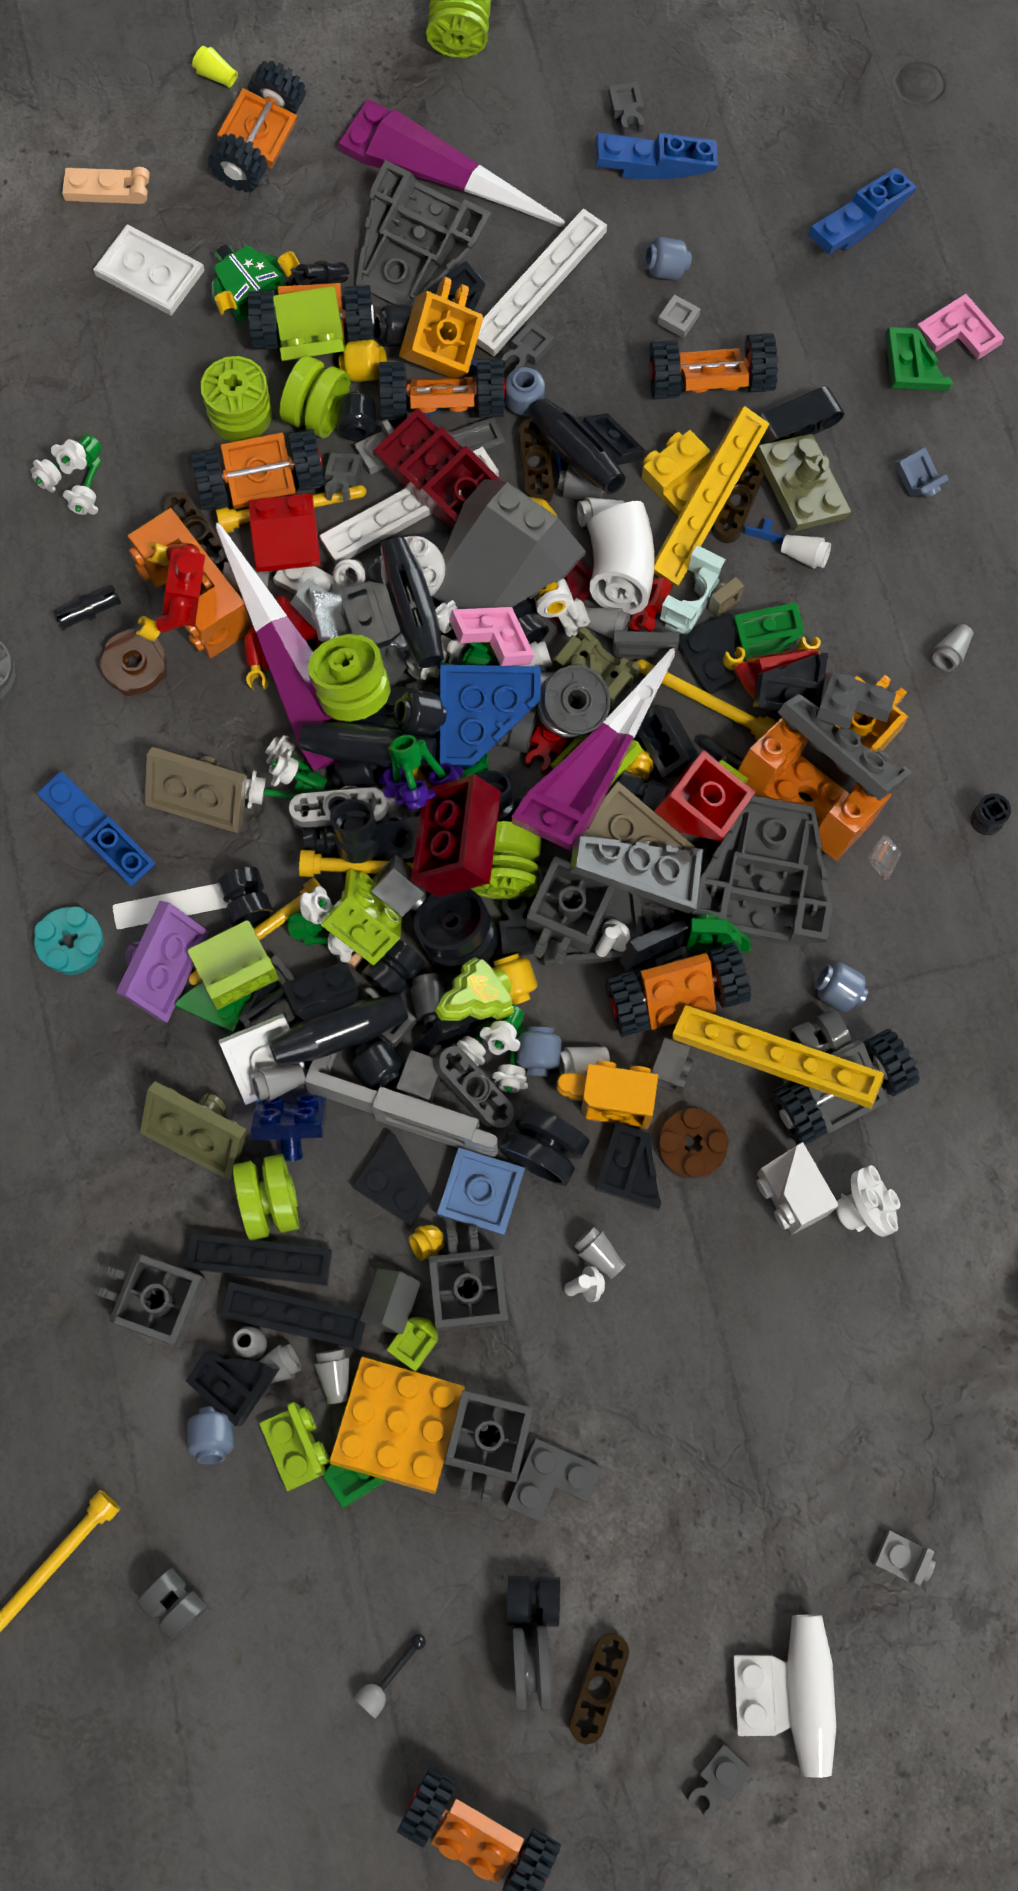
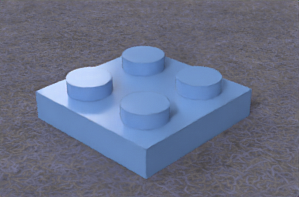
(481, 1191)

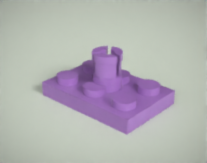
(161, 961)

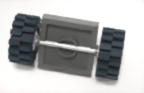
(812, 1113)

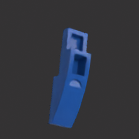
(660, 159)
(864, 214)
(96, 829)

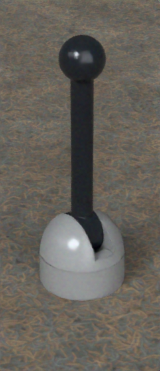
(372, 1696)

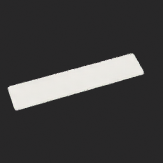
(188, 901)

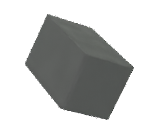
(390, 1301)

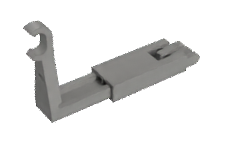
(402, 1110)

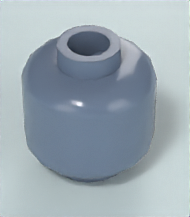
(667, 258)
(523, 389)
(841, 986)
(539, 1051)
(209, 1436)

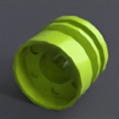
(458, 26)
(236, 398)
(513, 864)

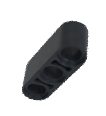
(802, 416)

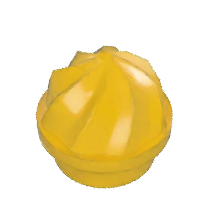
(642, 765)
(426, 1241)

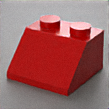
(284, 532)
(705, 799)

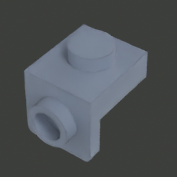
(920, 474)

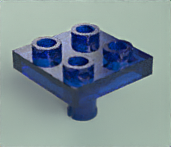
(289, 1122)

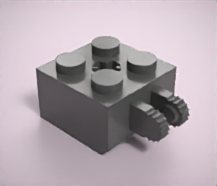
(554, 920)
(450, 1274)
(142, 1282)
(503, 1457)

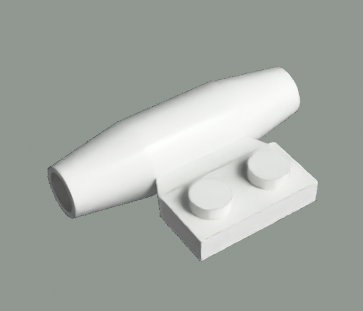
(793, 1695)

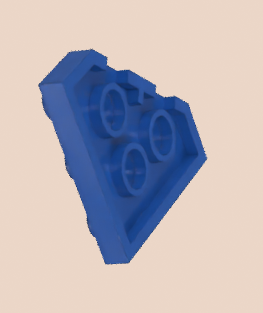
(483, 707)

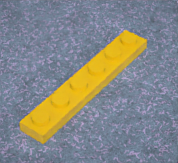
(709, 495)
(778, 1056)

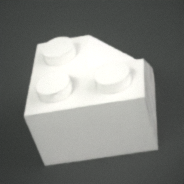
(796, 1189)

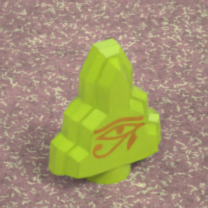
(477, 994)

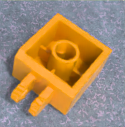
(458, 326)
(875, 732)
(612, 1093)

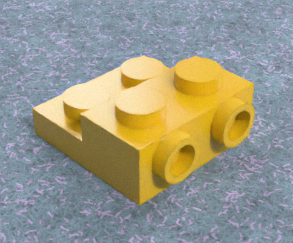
(676, 469)

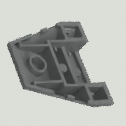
(413, 236)
(504, 549)
(770, 875)

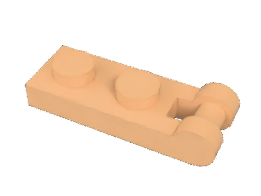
(106, 185)

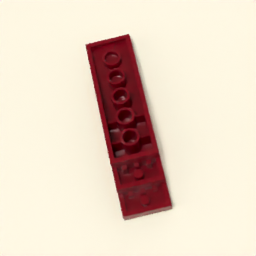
(445, 476)

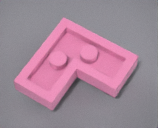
(962, 321)
(494, 626)

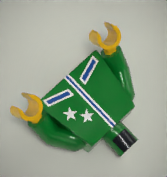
(246, 272)

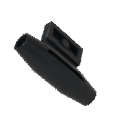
(589, 446)
(397, 607)
(361, 740)
(332, 1016)

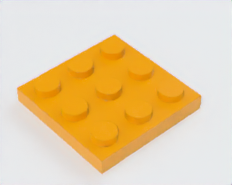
(397, 1425)

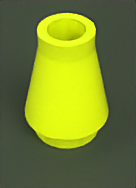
(213, 66)

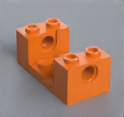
(220, 612)
(781, 772)

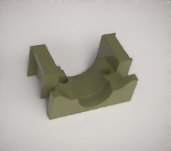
(621, 669)

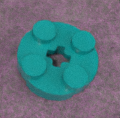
(52, 931)

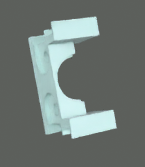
(684, 615)

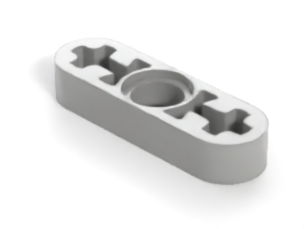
(327, 797)

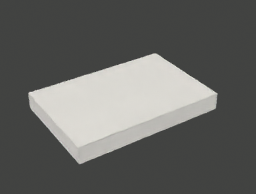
(149, 269)

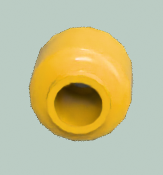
(362, 360)
(520, 975)

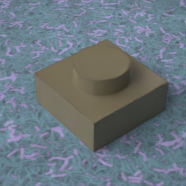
(725, 596)

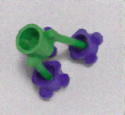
(399, 779)

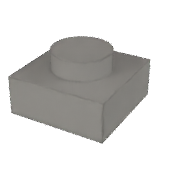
(679, 316)

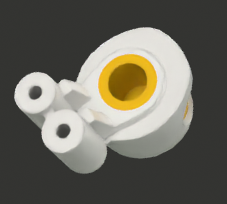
(557, 601)

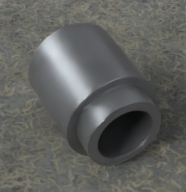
(577, 487)
(426, 995)

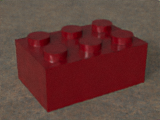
(456, 837)

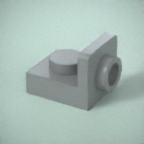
(367, 446)
(905, 1559)

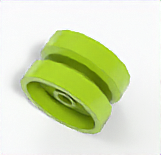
(312, 396)
(349, 677)
(261, 1198)

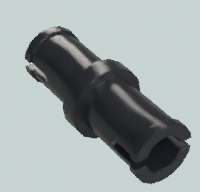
(321, 273)
(87, 607)

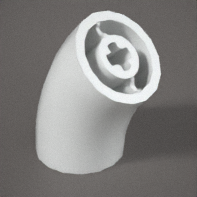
(622, 557)

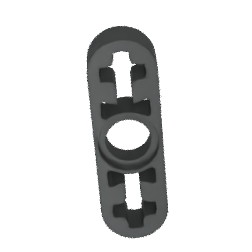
(463, 1063)

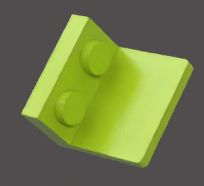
(309, 323)
(363, 919)
(233, 964)
(294, 1447)

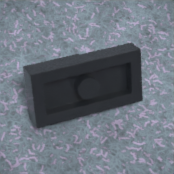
(654, 943)

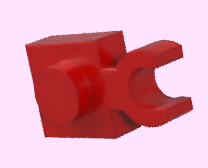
(660, 590)
(547, 745)

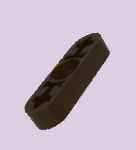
(530, 473)
(740, 513)
(195, 517)
(581, 1712)

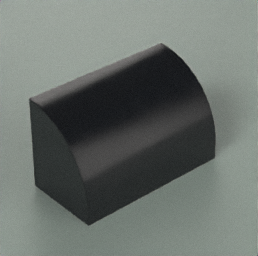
(666, 741)

